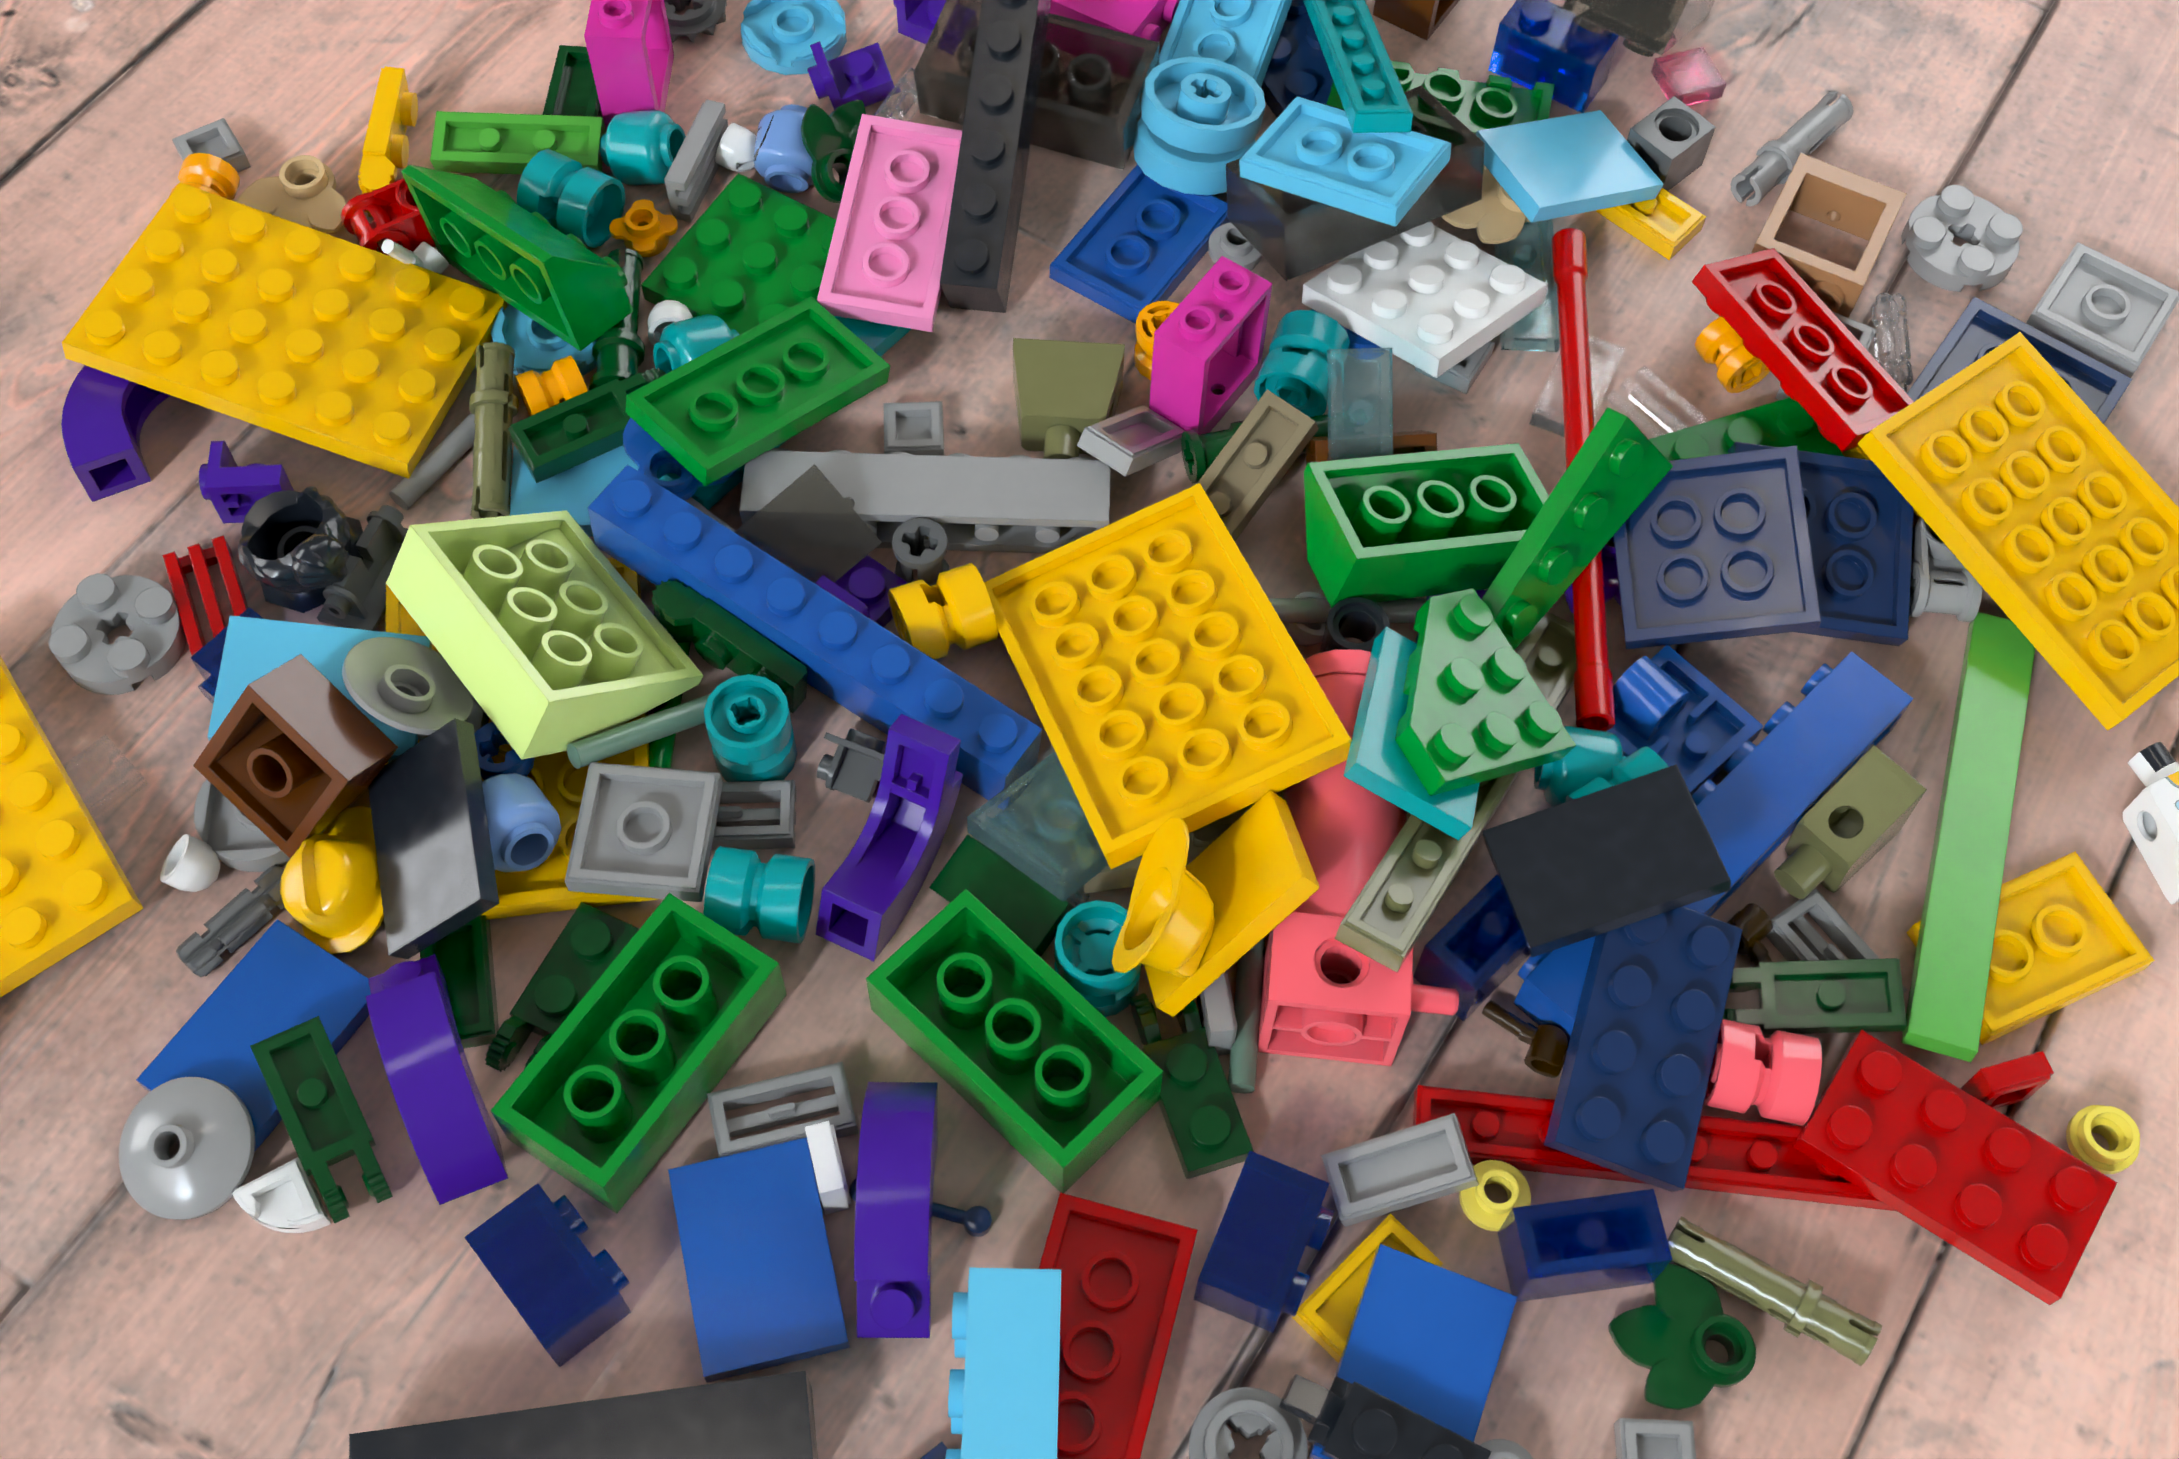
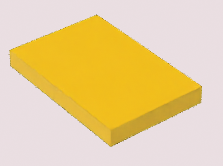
(1255, 880)
(2053, 946)

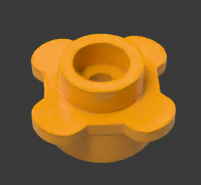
(644, 228)

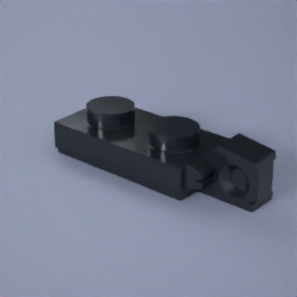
(1365, 1425)

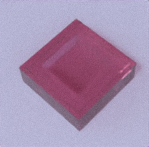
(1689, 76)

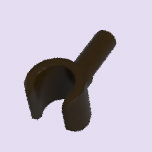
(1755, 926)
(1546, 1042)

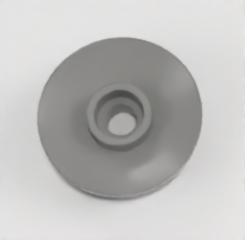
(405, 685)
(212, 1154)

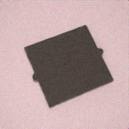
(811, 528)

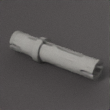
(1779, 156)

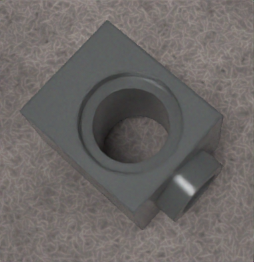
(1672, 141)

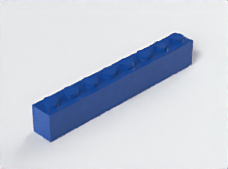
(842, 648)
(1753, 805)

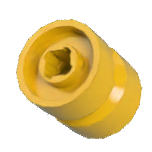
(946, 613)

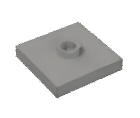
(2104, 309)
(644, 832)

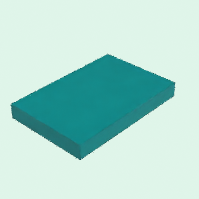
(1377, 759)

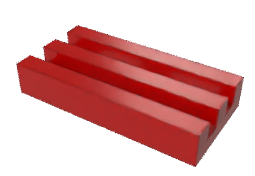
(198, 561)

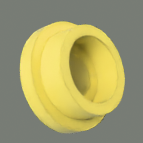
(2115, 1127)
(1484, 1211)

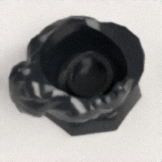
(297, 546)

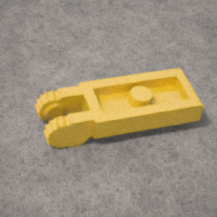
(385, 141)

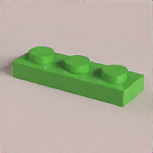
(509, 141)

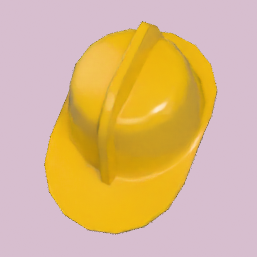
(335, 883)
(1168, 909)

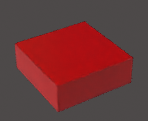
(2010, 1080)

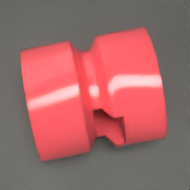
(1772, 1072)

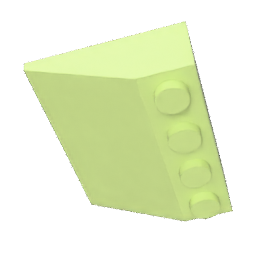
(538, 627)

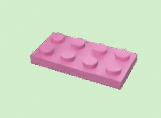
(892, 224)

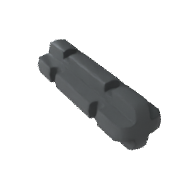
(233, 924)

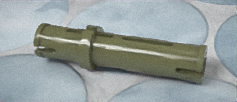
(493, 413)
(1783, 1297)

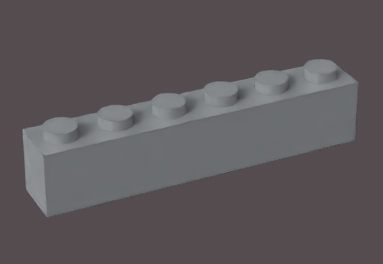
(977, 500)

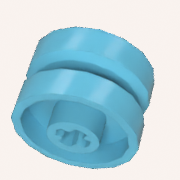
(1196, 122)

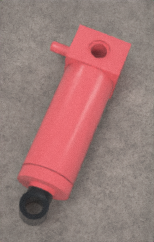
(1316, 990)

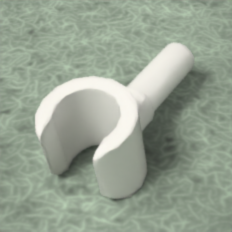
(423, 256)

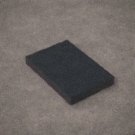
(432, 840)
(1605, 860)

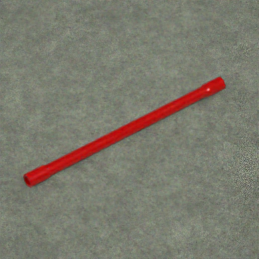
(1592, 676)

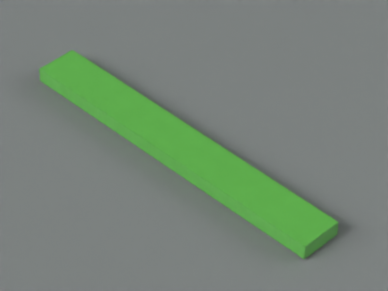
(1970, 842)

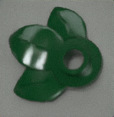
(831, 145)
(1673, 1338)

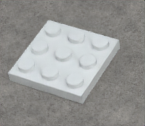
(1425, 296)

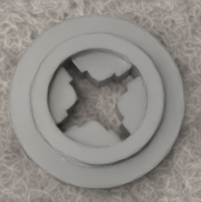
(1250, 1413)

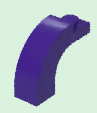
(104, 429)
(898, 843)
(433, 1079)
(895, 1209)

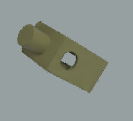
(1063, 390)
(1849, 825)

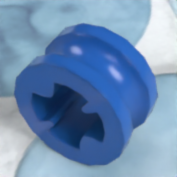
(488, 741)

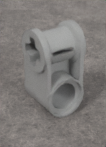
(1940, 579)

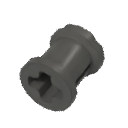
(912, 554)

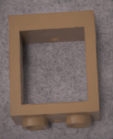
(1841, 202)

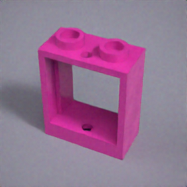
(629, 55)
(1209, 345)

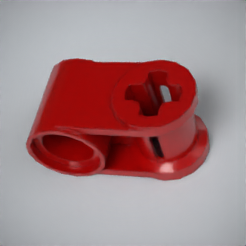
(394, 218)

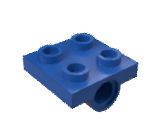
(1679, 716)

